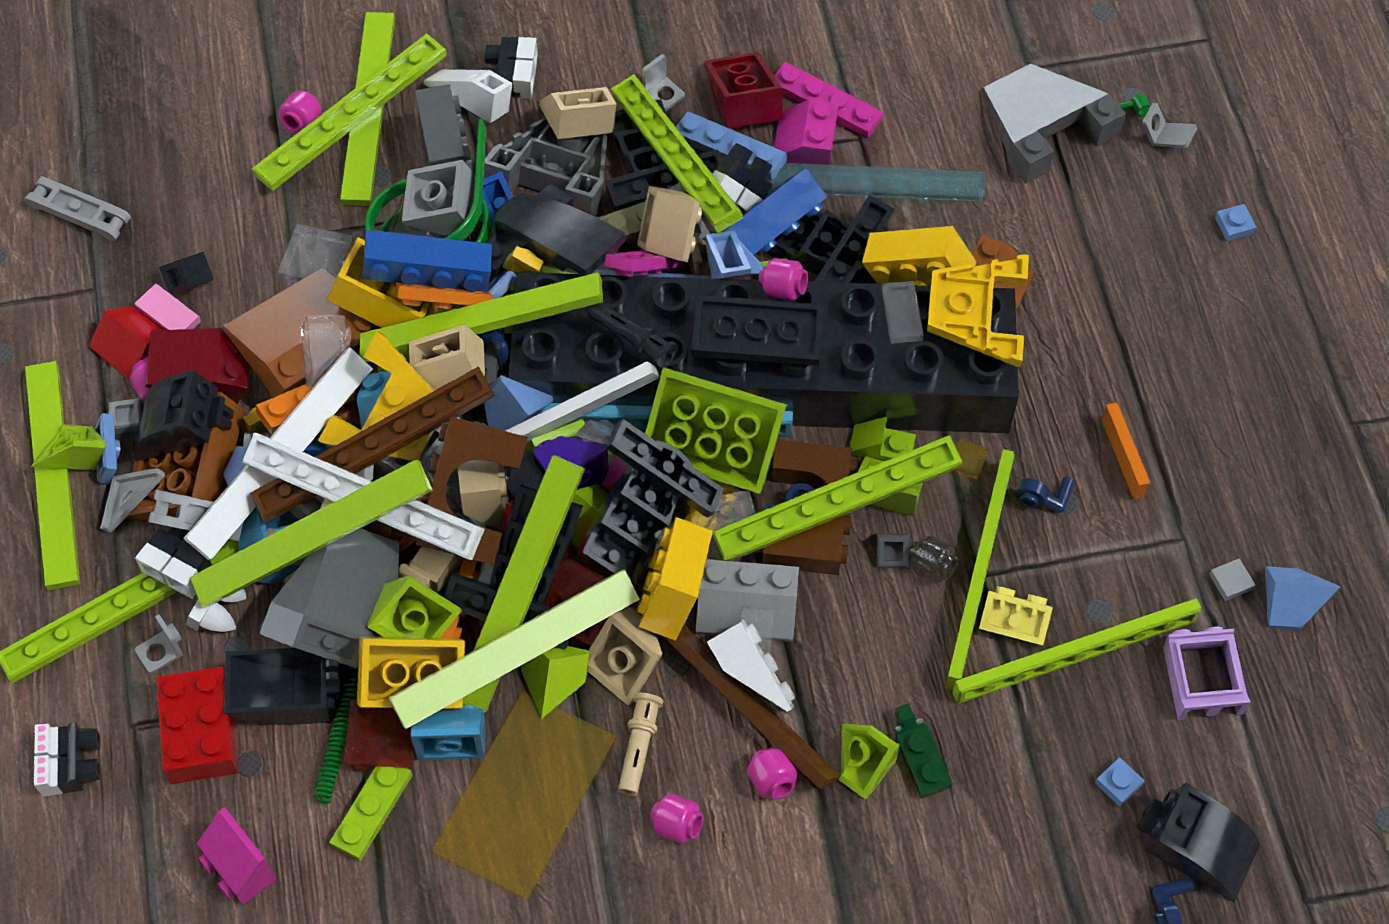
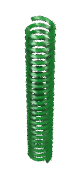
(338, 744)

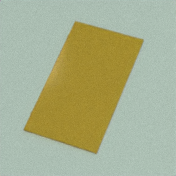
(524, 796)

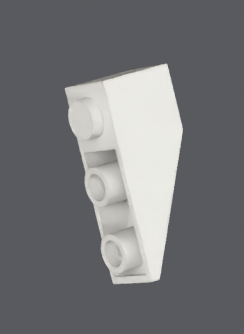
(477, 91)
(744, 660)

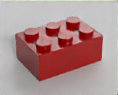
(194, 731)

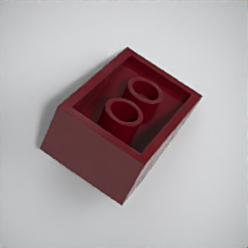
(744, 90)
(201, 350)

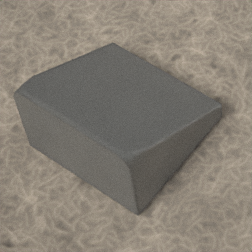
(892, 549)

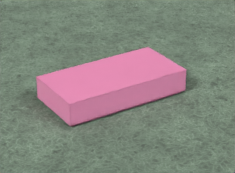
(166, 310)

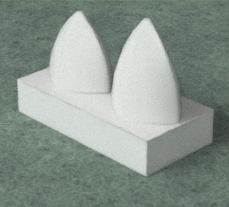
(215, 616)

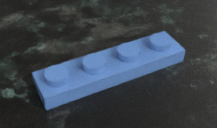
(711, 136)

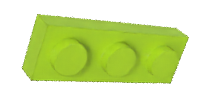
(370, 810)

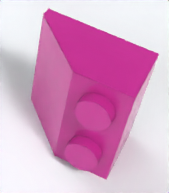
(808, 132)
(234, 858)

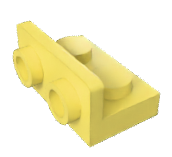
(1016, 616)

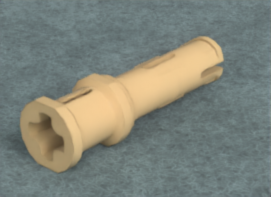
(641, 730)

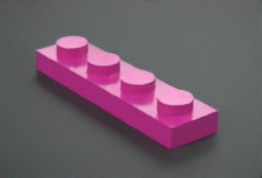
(851, 111)
(641, 263)

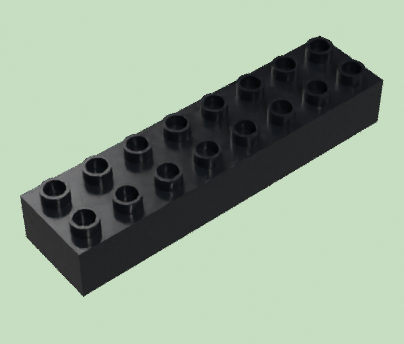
(859, 374)

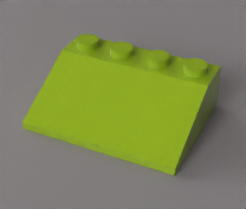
(717, 428)

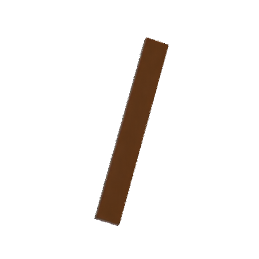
(382, 438)
(754, 709)

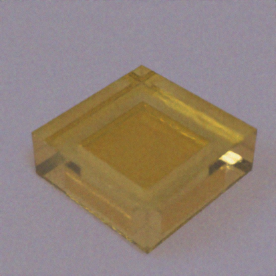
(973, 458)

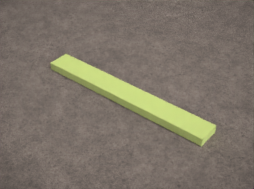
(513, 649)

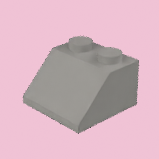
(439, 197)

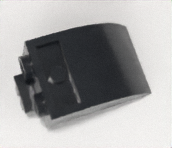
(180, 415)
(280, 686)
(1200, 839)

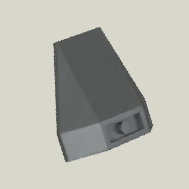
(333, 597)

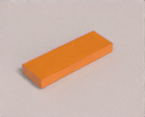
(1125, 450)

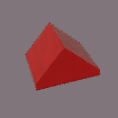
(123, 338)

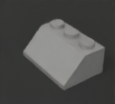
(732, 584)

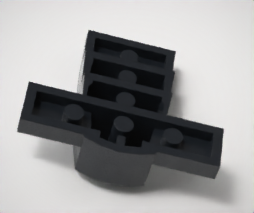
(642, 164)
(552, 232)
(831, 245)
(643, 501)
(477, 597)

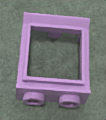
(1213, 700)

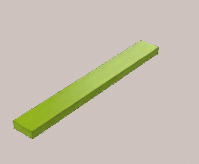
(349, 112)
(365, 137)
(676, 153)
(496, 312)
(52, 484)
(837, 499)
(311, 533)
(528, 561)
(980, 569)
(90, 621)
(1076, 651)

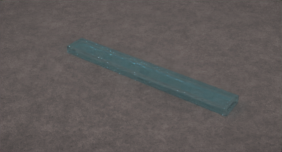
(890, 181)

